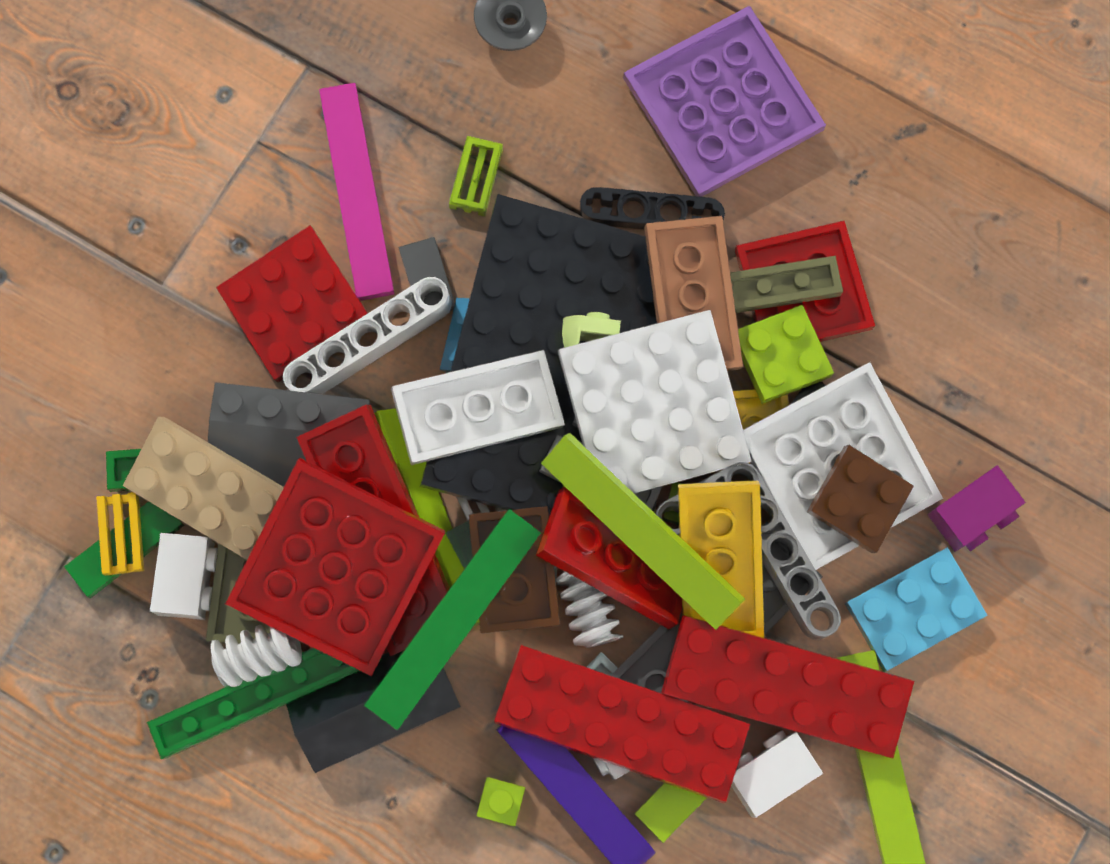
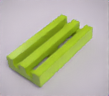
(469, 205)

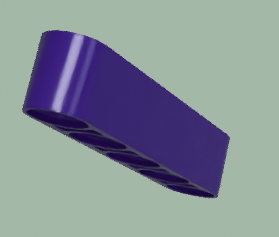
(581, 798)

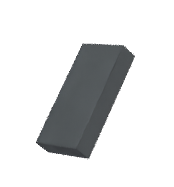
(423, 261)

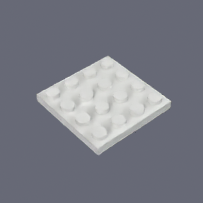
(656, 402)
(804, 440)

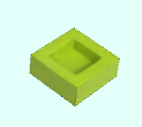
(500, 801)

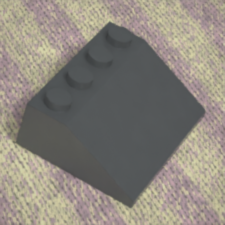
(263, 424)

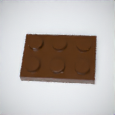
(530, 592)

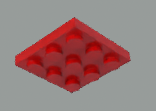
(291, 300)
(829, 316)

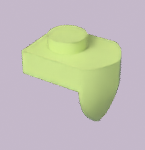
(588, 328)

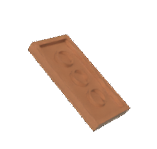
(694, 276)

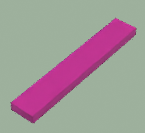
(356, 192)

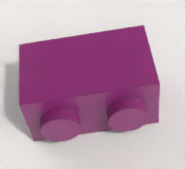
(976, 509)

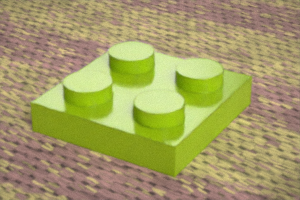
(783, 354)

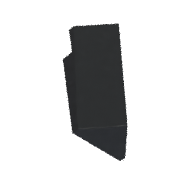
(337, 726)

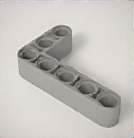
(781, 571)

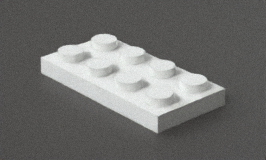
(477, 407)

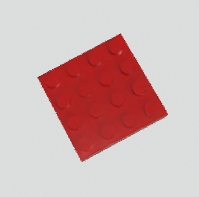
(335, 567)

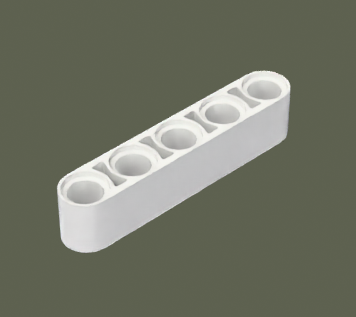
(377, 321)

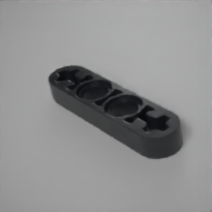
(651, 202)

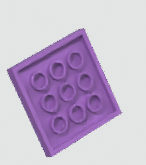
(723, 101)

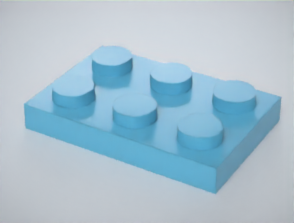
(916, 609)

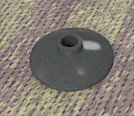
(490, 18)

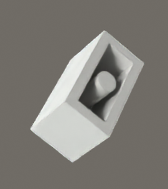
(183, 576)
(774, 773)

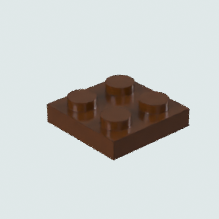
(860, 499)

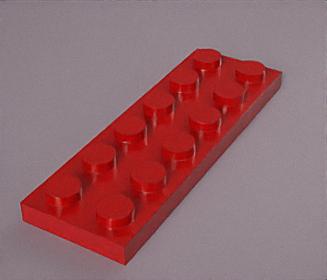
(359, 454)
(787, 686)
(622, 724)

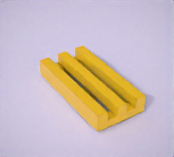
(105, 536)

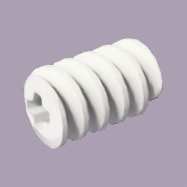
(590, 612)
(254, 656)

